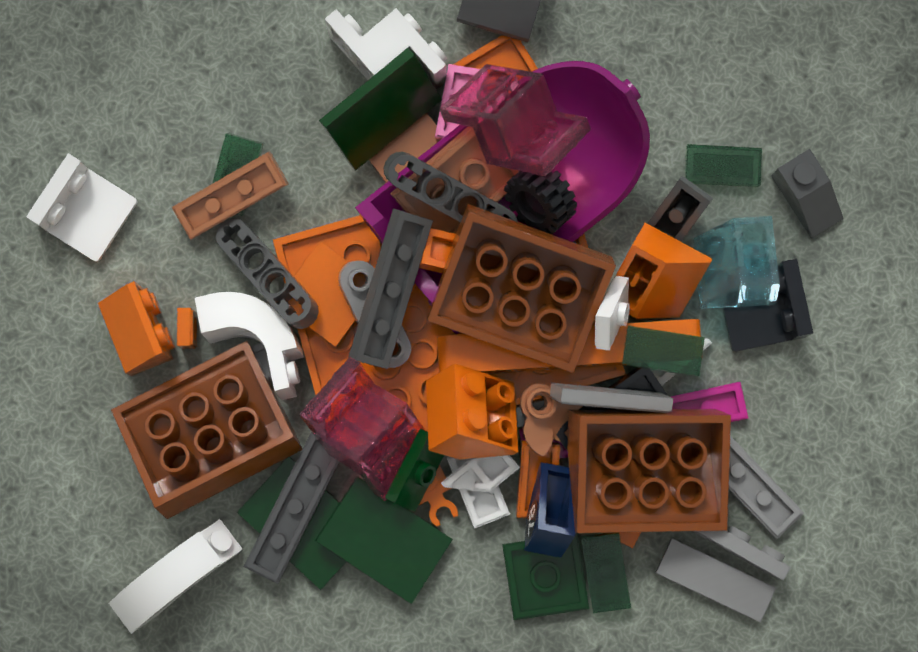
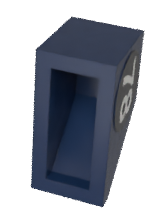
(550, 512)

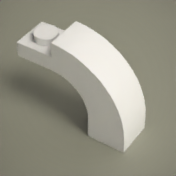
(241, 315)
(174, 575)

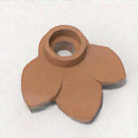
(543, 424)

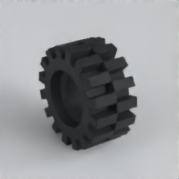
(541, 200)

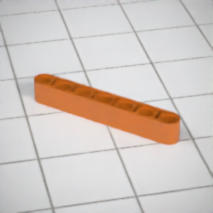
(494, 359)

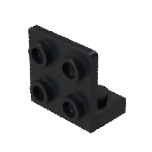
(772, 324)

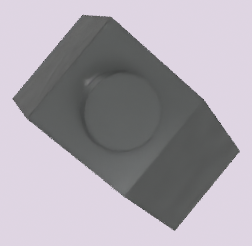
(808, 193)
(680, 209)

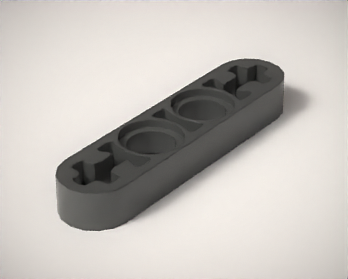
(453, 191)
(266, 273)

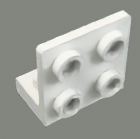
(82, 208)

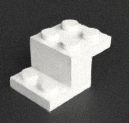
(385, 43)

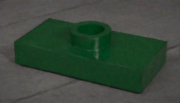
(414, 474)

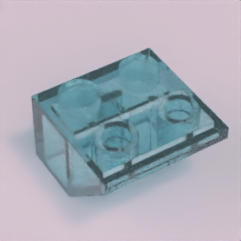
(741, 264)

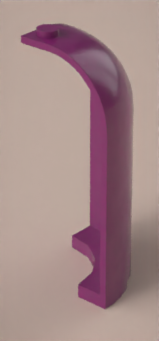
(598, 169)

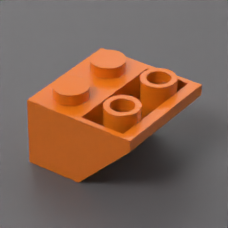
(661, 274)
(135, 328)
(471, 414)

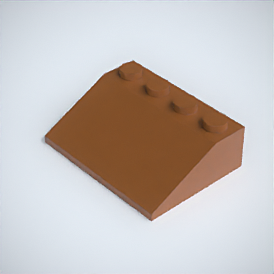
(521, 288)
(206, 430)
(649, 470)

